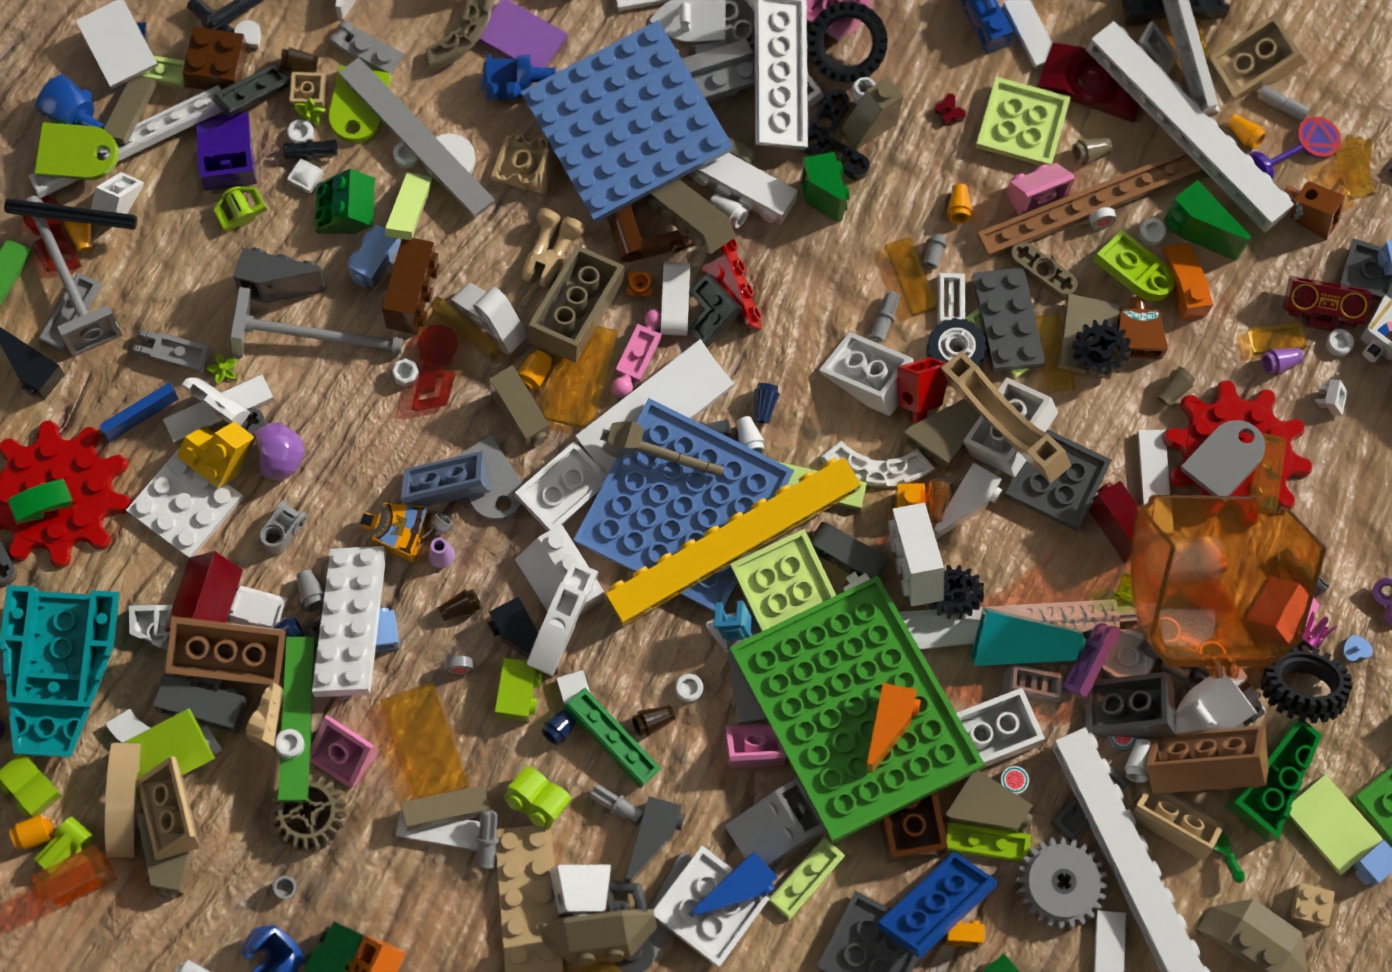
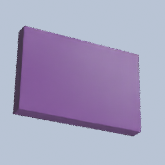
(519, 32)

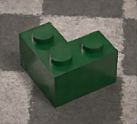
(336, 951)

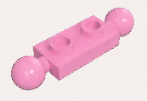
(638, 354)

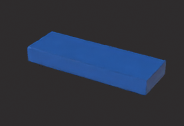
(139, 412)

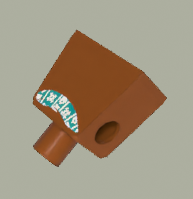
(1316, 208)
(1144, 330)

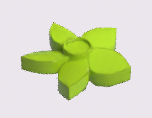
(308, 111)
(223, 368)

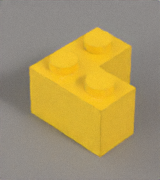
(218, 454)

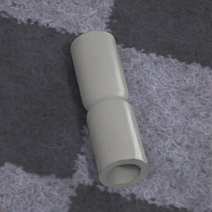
(1281, 102)

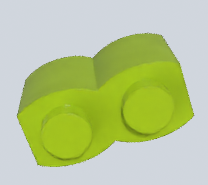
(28, 785)
(537, 798)

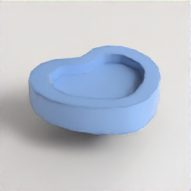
(1356, 648)

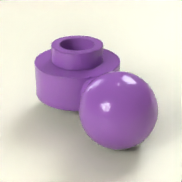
(1384, 599)

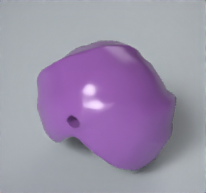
(279, 451)

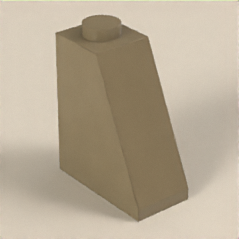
(873, 114)
(519, 407)
(943, 433)
(989, 805)
(168, 874)

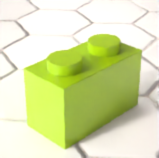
(517, 691)

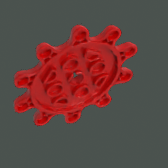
(1228, 407)
(87, 480)

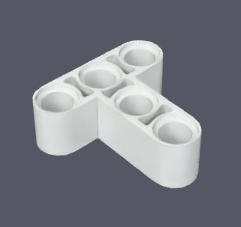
(491, 313)

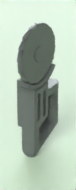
(644, 955)

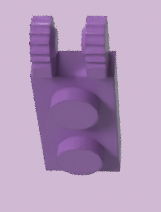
(1092, 659)

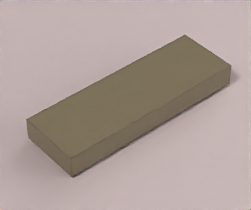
(129, 109)
(444, 808)

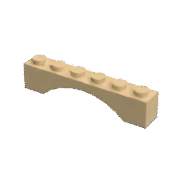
(1024, 436)

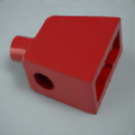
(921, 387)

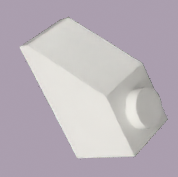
(117, 194)

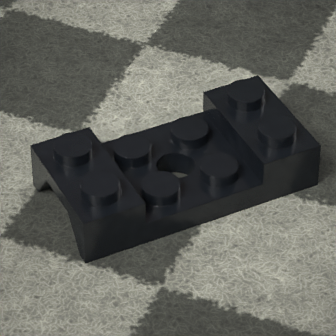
(1143, 11)

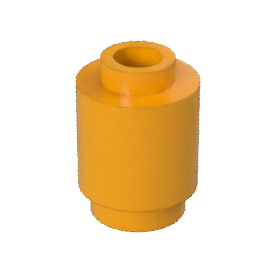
(535, 369)
(32, 832)

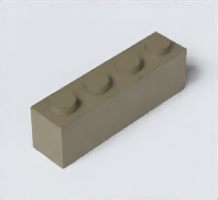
(692, 215)

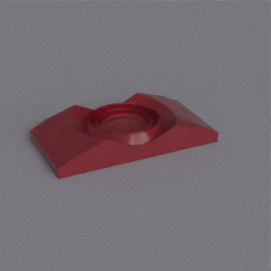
(1079, 76)

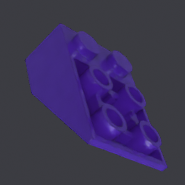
(226, 152)

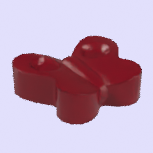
(949, 110)

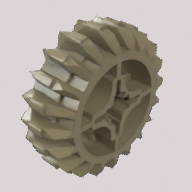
(320, 810)

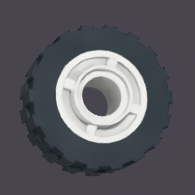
(957, 333)

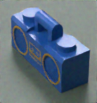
(988, 23)

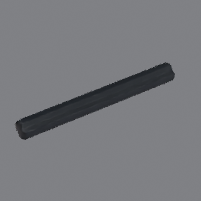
(71, 214)

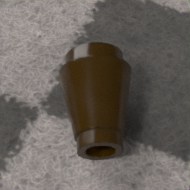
(298, 61)
(461, 605)
(653, 719)

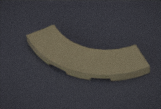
(459, 42)

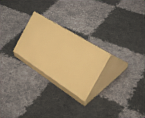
(167, 810)
(1178, 822)

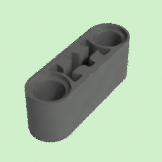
(847, 551)

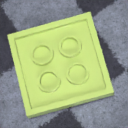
(1022, 122)
(782, 580)

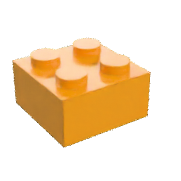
(966, 934)

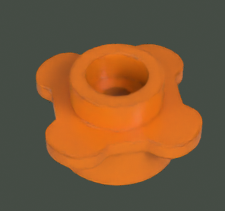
(639, 277)

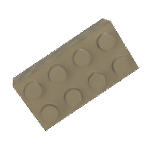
(575, 303)

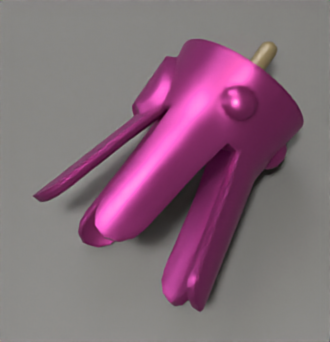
(1315, 637)

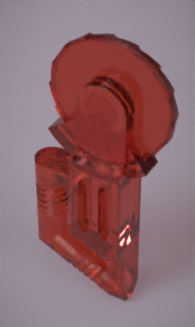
(62, 242)
(436, 348)

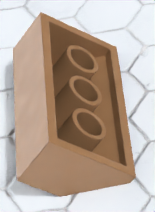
(225, 651)
(1208, 760)

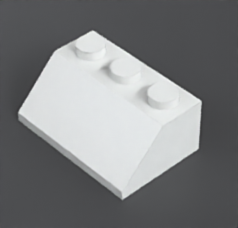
(547, 563)

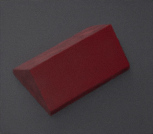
(206, 589)

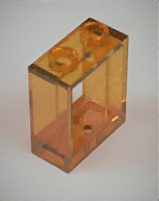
(72, 878)

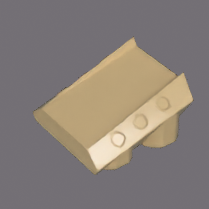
(525, 163)
(267, 720)

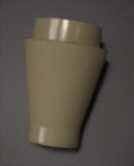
(1090, 149)
(1176, 385)

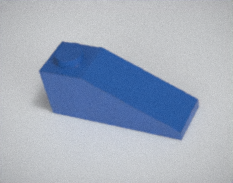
(743, 884)

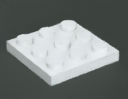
(183, 506)
(711, 933)

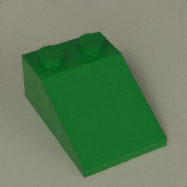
(1205, 222)

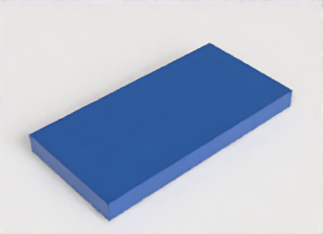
(936, 904)

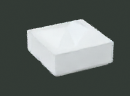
(305, 176)

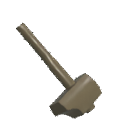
(625, 438)

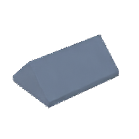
(445, 480)

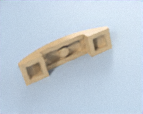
(121, 800)

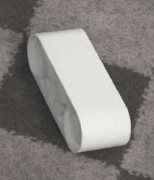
(675, 298)

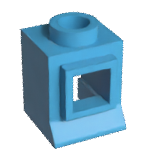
(733, 627)

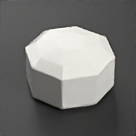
(405, 372)

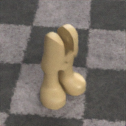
(552, 258)

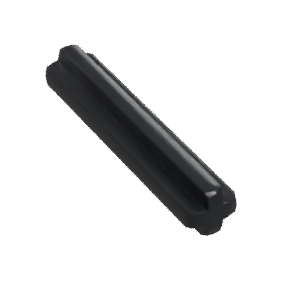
(228, 12)

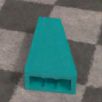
(1020, 639)

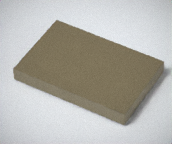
(1082, 311)

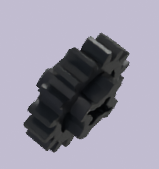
(1109, 340)
(957, 593)

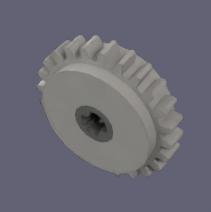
(1081, 883)

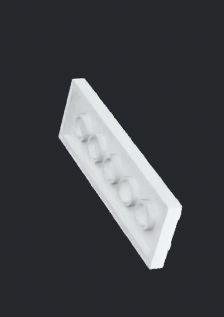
(781, 73)
(349, 622)

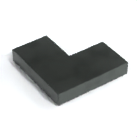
(718, 312)

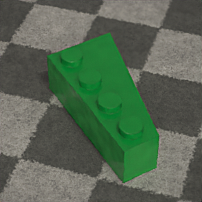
(1269, 805)

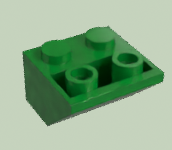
(824, 186)
(345, 203)

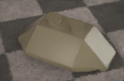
(599, 935)
(1255, 936)

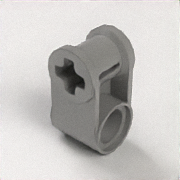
(283, 523)

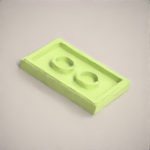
(1333, 825)

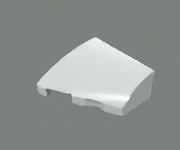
(220, 404)
(149, 623)

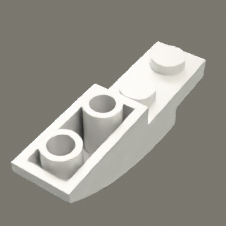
(561, 618)

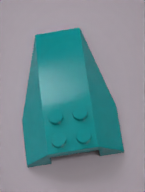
(54, 664)

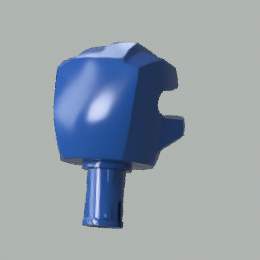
(508, 77)
(66, 103)
(279, 948)

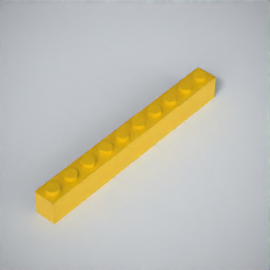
(732, 541)

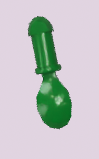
(1223, 847)

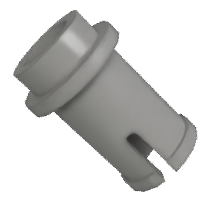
(936, 244)

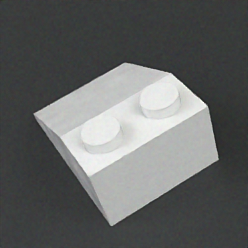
(866, 371)

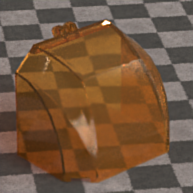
(1222, 580)

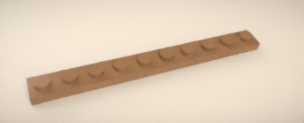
(1081, 204)

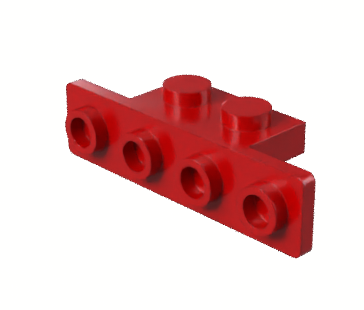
(730, 274)

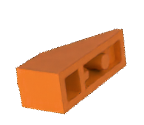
(1190, 285)
(892, 720)
(376, 956)

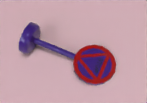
(1315, 136)

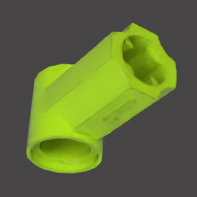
(68, 840)

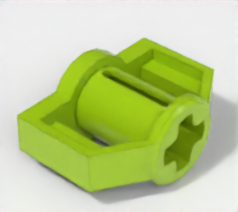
(239, 206)

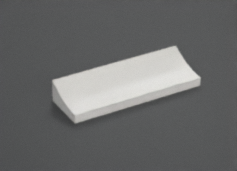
(1191, 55)
(684, 385)

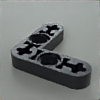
(823, 136)

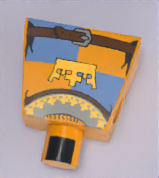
(397, 528)

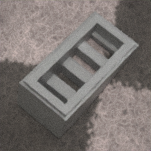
(1010, 680)

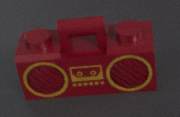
(1326, 298)

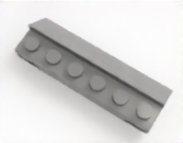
(722, 70)

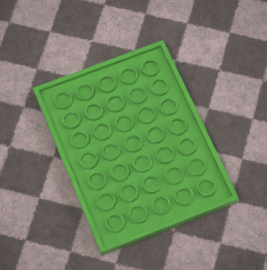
(821, 696)

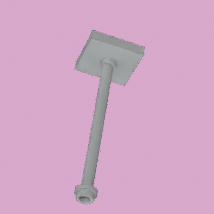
(245, 323)
(89, 328)

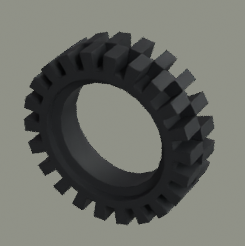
(816, 48)
(1302, 704)

